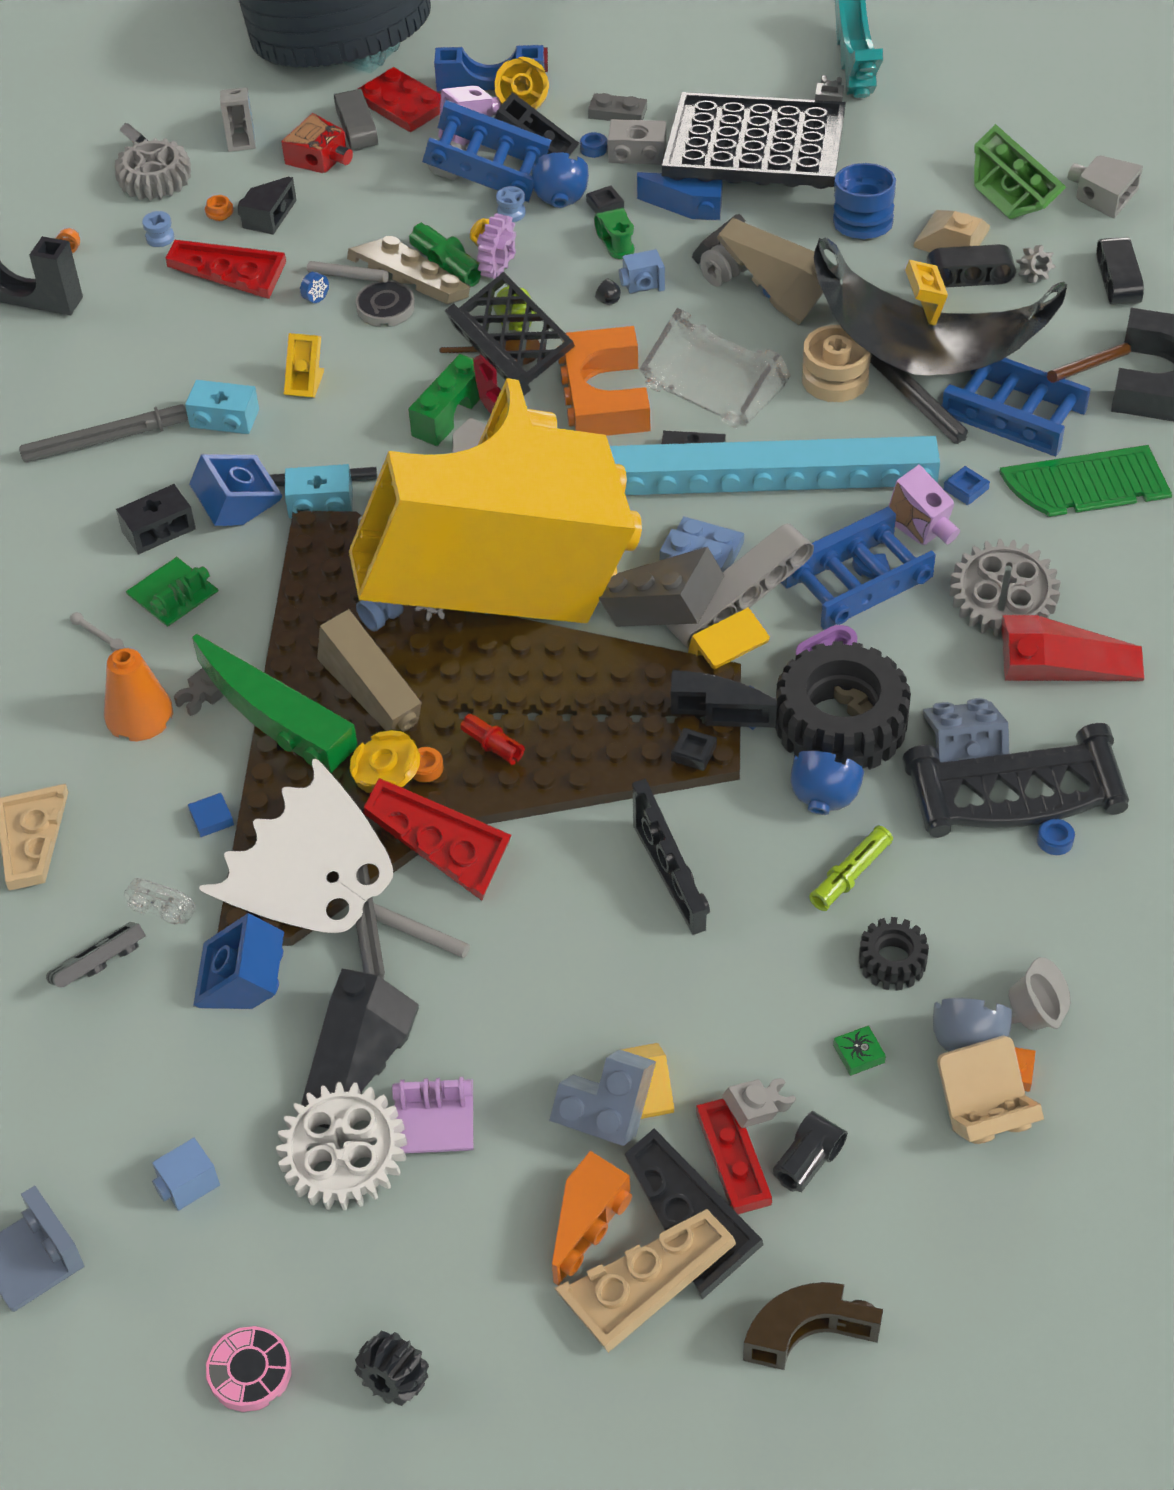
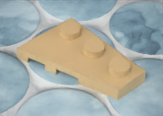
(29, 834)

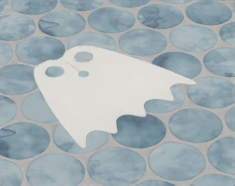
(295, 852)

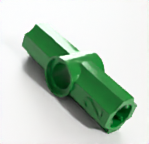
(446, 253)

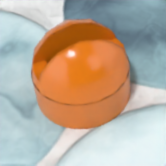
(71, 236)

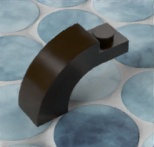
(805, 1312)

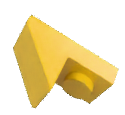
(302, 365)

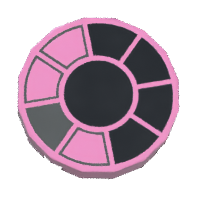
(248, 1368)

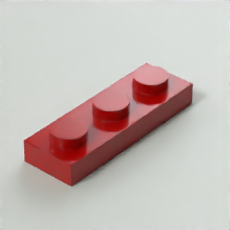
(733, 1158)

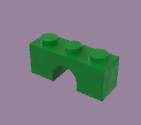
(434, 410)

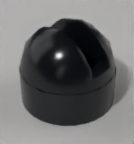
(608, 292)

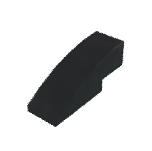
(721, 700)

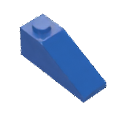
(685, 196)

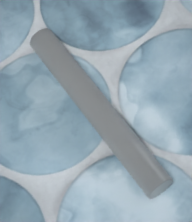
(348, 271)
(421, 931)

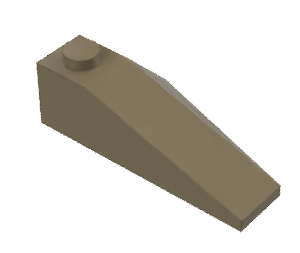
(777, 265)

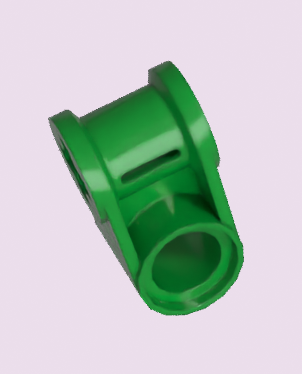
(615, 232)

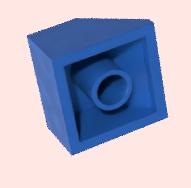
(233, 488)
(240, 965)

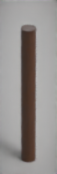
(1088, 362)

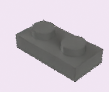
(609, 107)

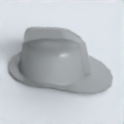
(1040, 996)

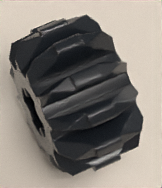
(391, 1368)

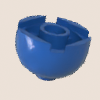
(560, 179)
(823, 782)

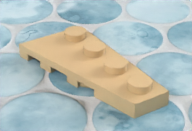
(630, 1290)

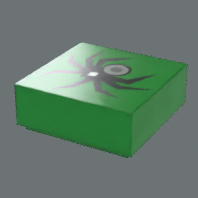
(859, 1050)

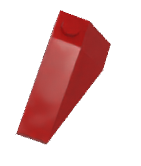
(1056, 651)

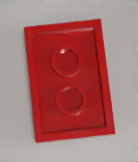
(402, 99)

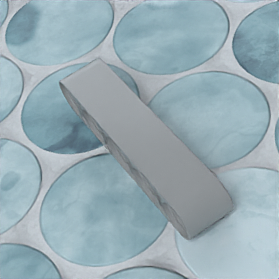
(752, 578)

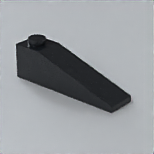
(359, 1033)

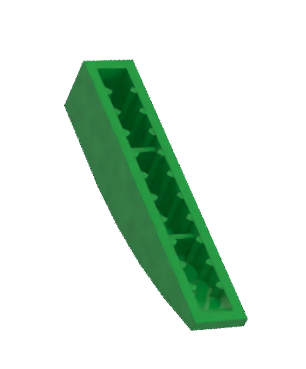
(277, 709)

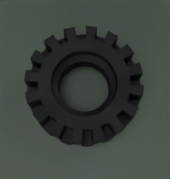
(897, 936)

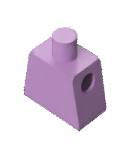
(472, 98)

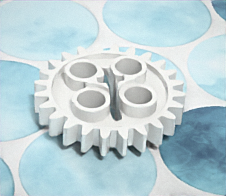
(341, 1179)

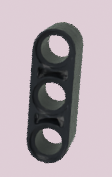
(974, 265)
(1120, 270)

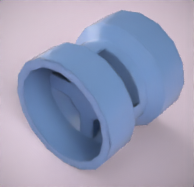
(376, 613)

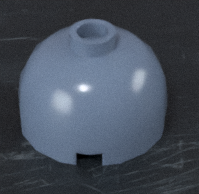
(968, 1022)

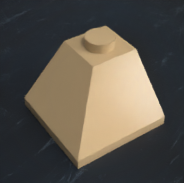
(951, 230)

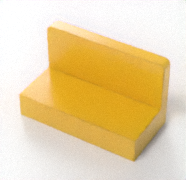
(927, 288)
(729, 638)

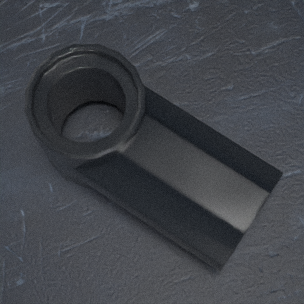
(814, 1143)

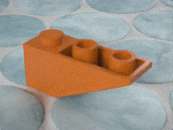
(589, 1202)

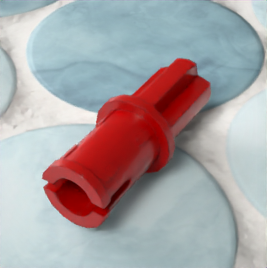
(492, 739)

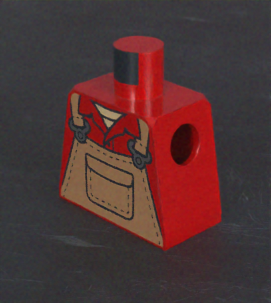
(316, 145)

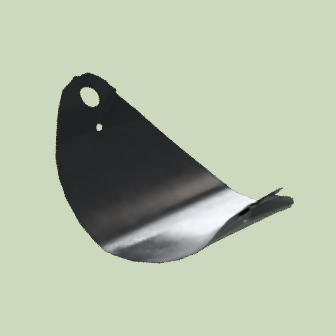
(900, 330)

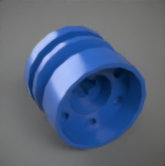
(864, 200)

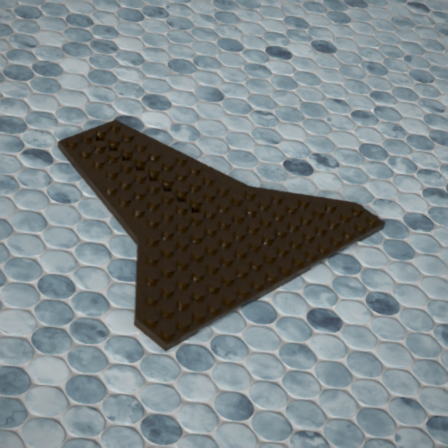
(483, 669)

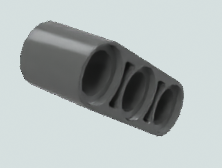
(355, 119)

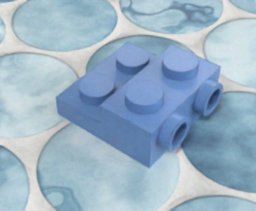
(696, 534)

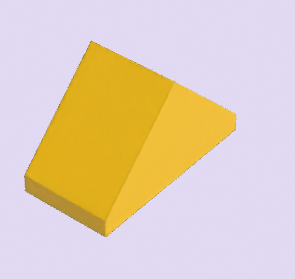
(659, 1096)

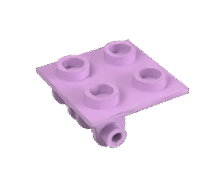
(435, 1114)

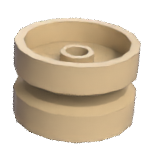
(834, 365)

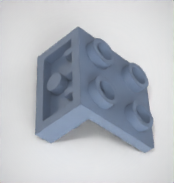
(968, 730)
(35, 1253)

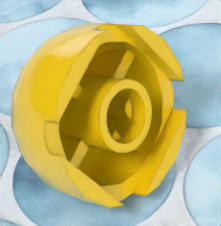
(525, 79)

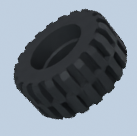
(861, 737)

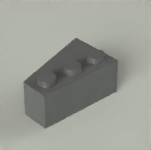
(664, 591)

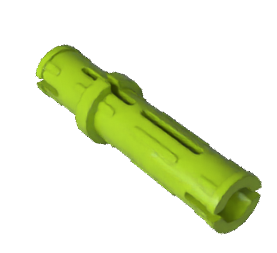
(842, 877)

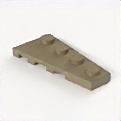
(410, 268)

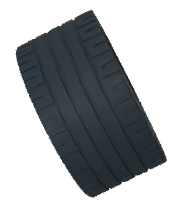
(329, 30)

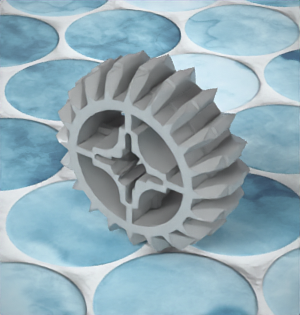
(152, 169)

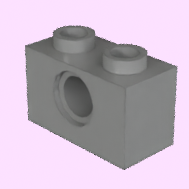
(636, 141)

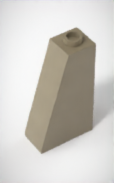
(367, 673)

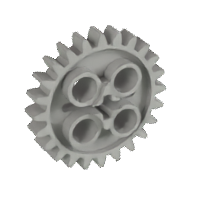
(972, 582)

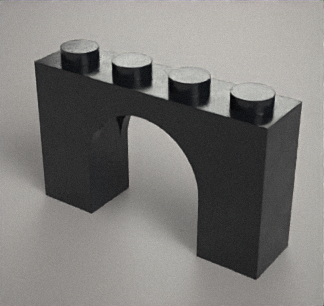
(55, 281)
(1147, 392)

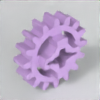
(496, 246)

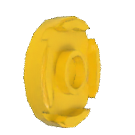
(387, 756)

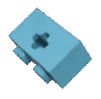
(222, 406)
(318, 489)

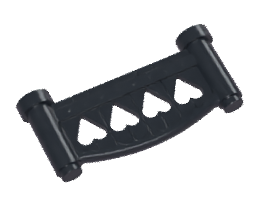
(1090, 761)

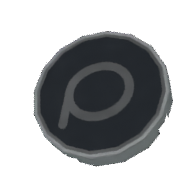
(385, 303)

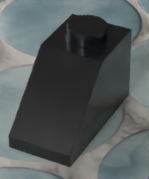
(267, 205)

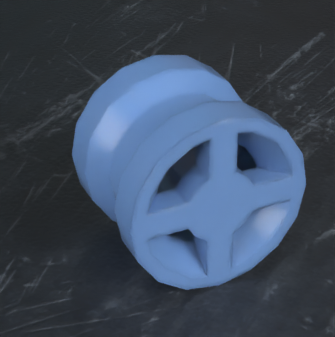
(511, 202)
(158, 229)

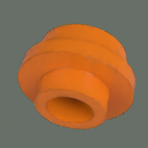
(218, 208)

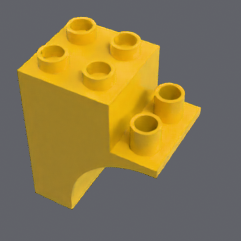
(500, 528)

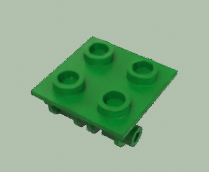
(173, 590)

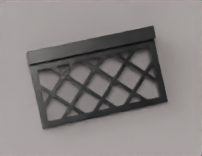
(495, 352)

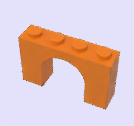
(598, 409)

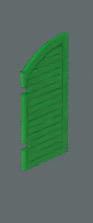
(1088, 481)

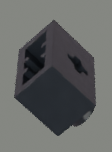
(156, 519)

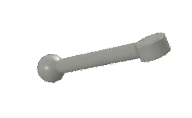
(115, 644)

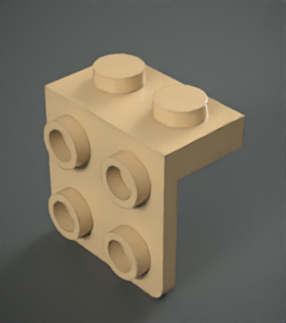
(986, 1090)

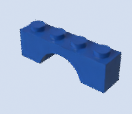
(457, 69)

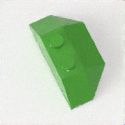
(1012, 176)

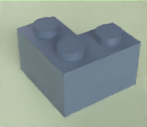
(609, 1107)

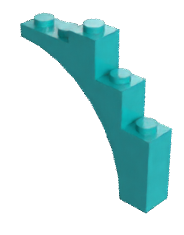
(857, 49)

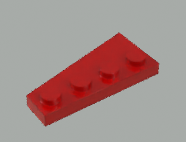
(232, 266)
(445, 838)

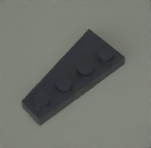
(666, 857)
(680, 1193)

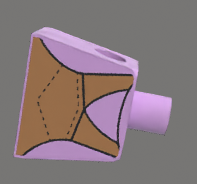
(923, 508)

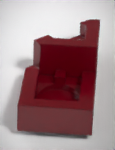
(486, 382)

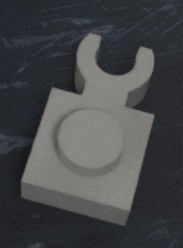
(756, 1104)

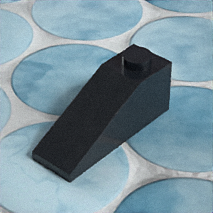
(522, 115)

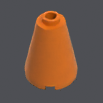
(134, 697)

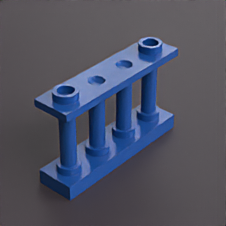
(490, 133)
(1015, 423)
(855, 542)

